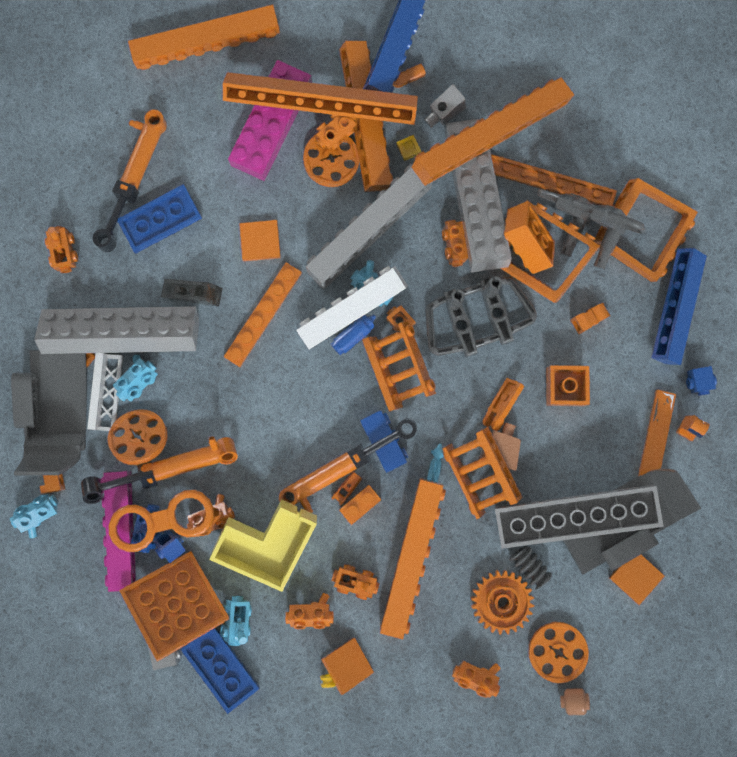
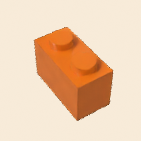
(360, 504)

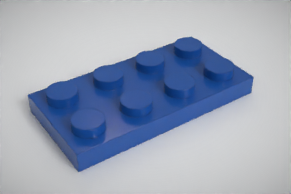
(159, 219)
(220, 669)

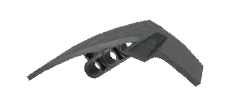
(52, 411)
(619, 548)

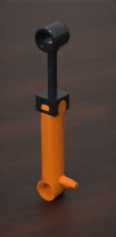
(127, 187)
(340, 467)
(149, 473)

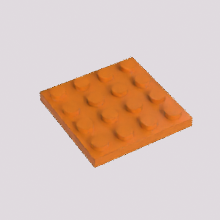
(174, 605)

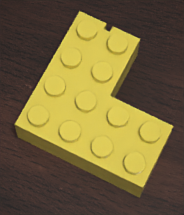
(266, 555)

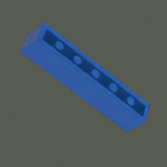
(394, 44)
(679, 306)

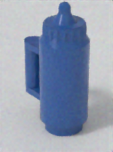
(353, 334)

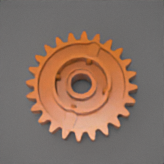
(513, 612)

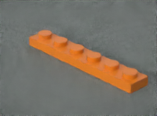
(262, 314)

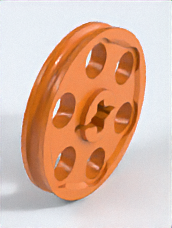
(328, 167)
(134, 444)
(558, 662)

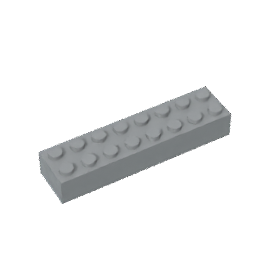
(480, 208)
(366, 228)
(117, 330)
(579, 516)

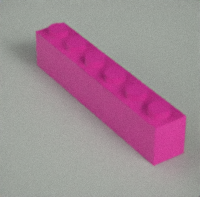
(119, 563)

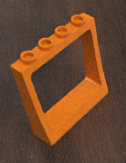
(625, 203)
(538, 285)

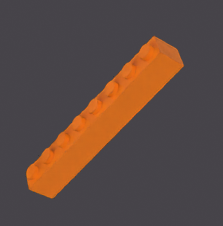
(204, 37)
(369, 133)
(411, 558)

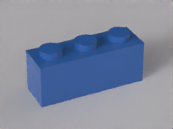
(376, 428)

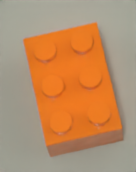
(529, 237)

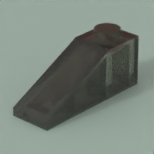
(192, 292)

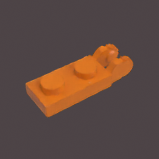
(502, 404)

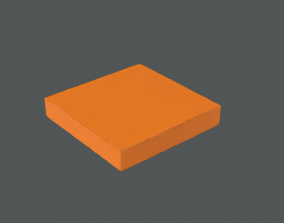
(260, 240)
(637, 578)
(347, 666)

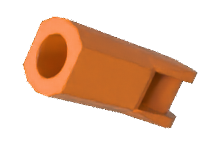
(410, 75)
(349, 485)

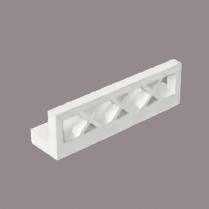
(98, 388)

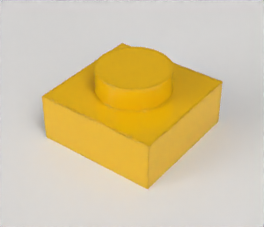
(408, 147)

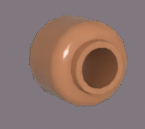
(575, 701)

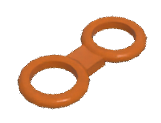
(161, 520)

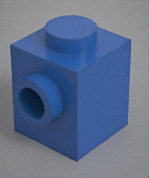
(701, 380)
(168, 545)

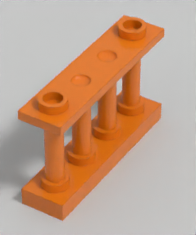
(380, 366)
(492, 457)

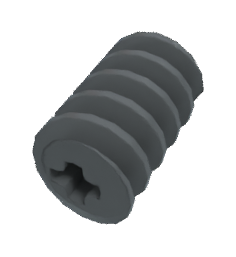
(531, 566)

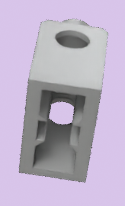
(451, 101)

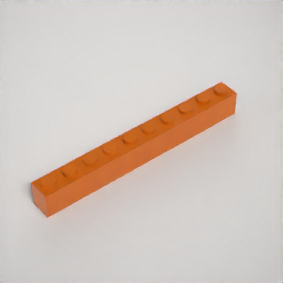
(319, 98)
(491, 131)

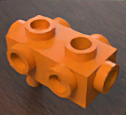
(338, 127)
(60, 243)
(455, 243)
(221, 514)
(361, 584)
(311, 615)
(477, 679)

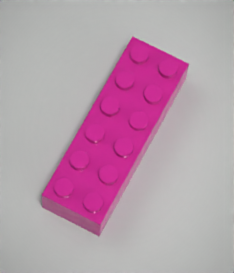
(265, 130)

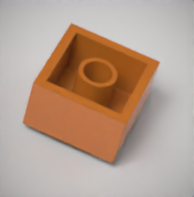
(567, 386)

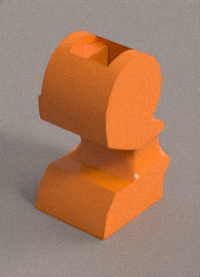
(590, 318)

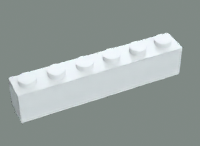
(352, 307)

